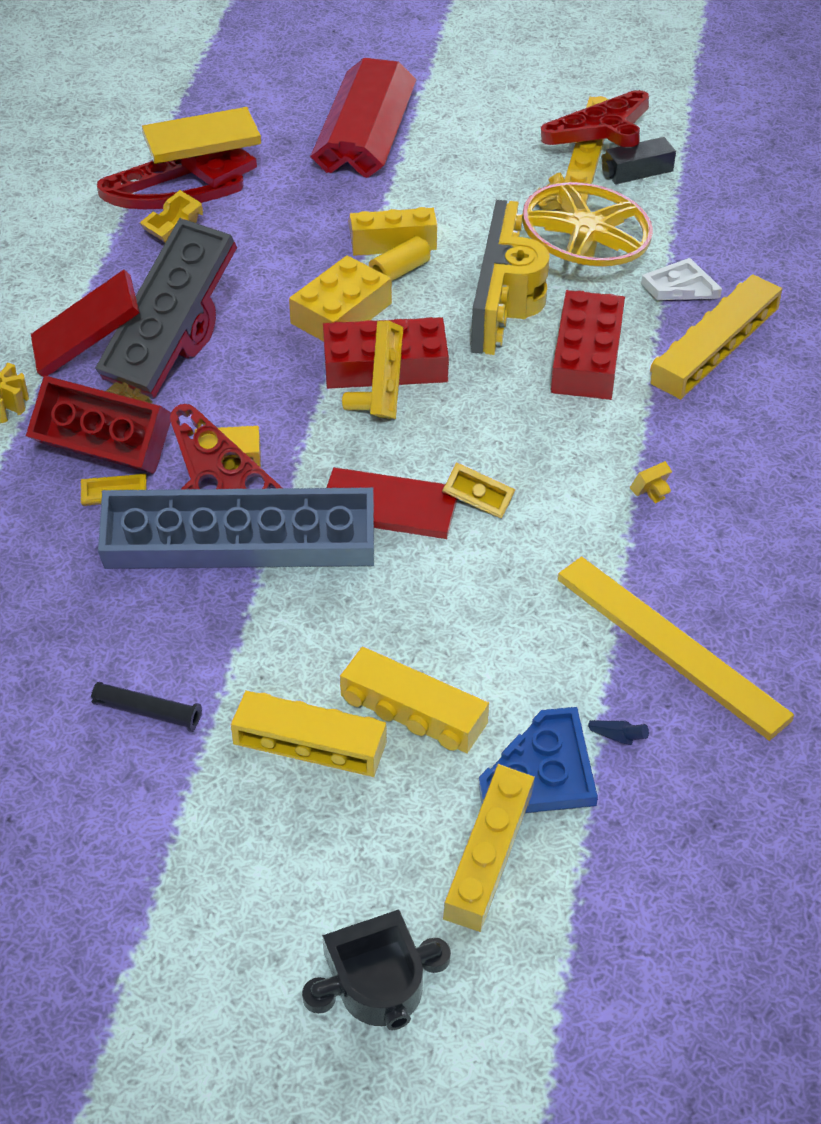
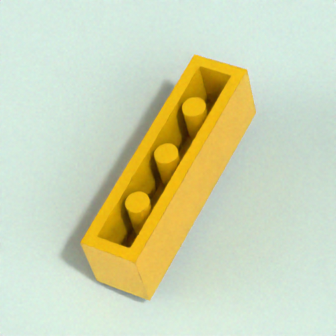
(414, 700)
(309, 733)
(488, 848)

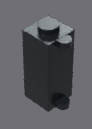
(640, 161)

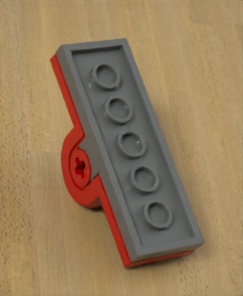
(173, 309)

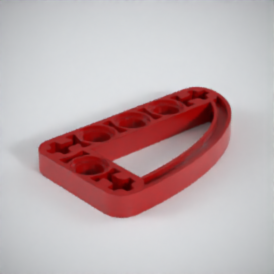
(122, 195)

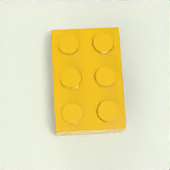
(340, 294)

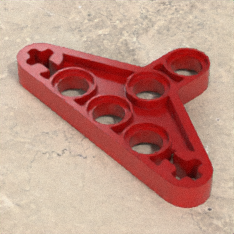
(606, 120)
(208, 462)

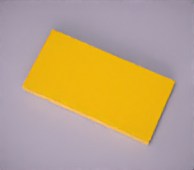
(201, 135)

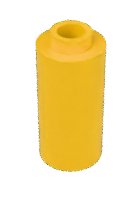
(402, 258)

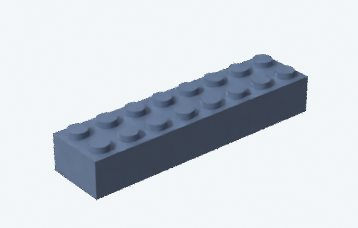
(237, 528)

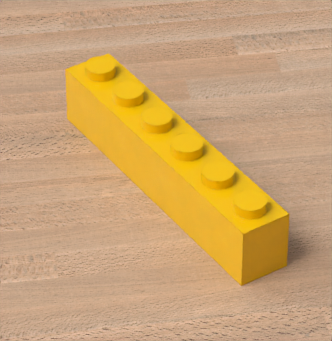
(715, 336)

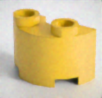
(176, 207)

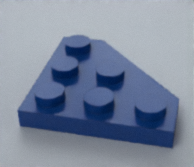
(557, 758)

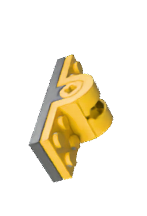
(509, 280)

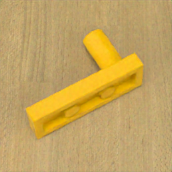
(384, 394)

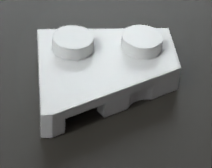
(681, 282)

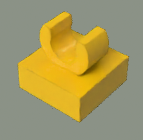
(653, 482)

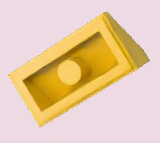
(478, 490)

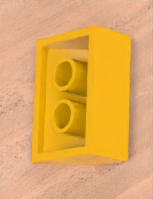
(384, 230)

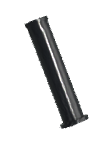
(147, 705)

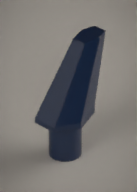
(619, 730)

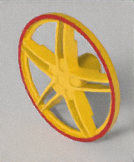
(585, 226)

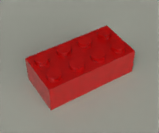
(588, 345)
(351, 352)
(99, 424)

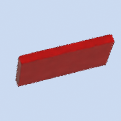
(84, 323)
(401, 502)

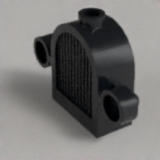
(376, 971)

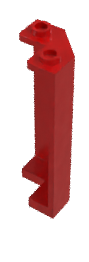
(364, 116)

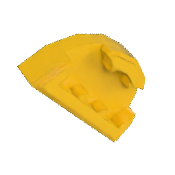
(552, 202)

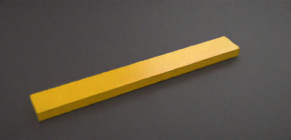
(676, 648)

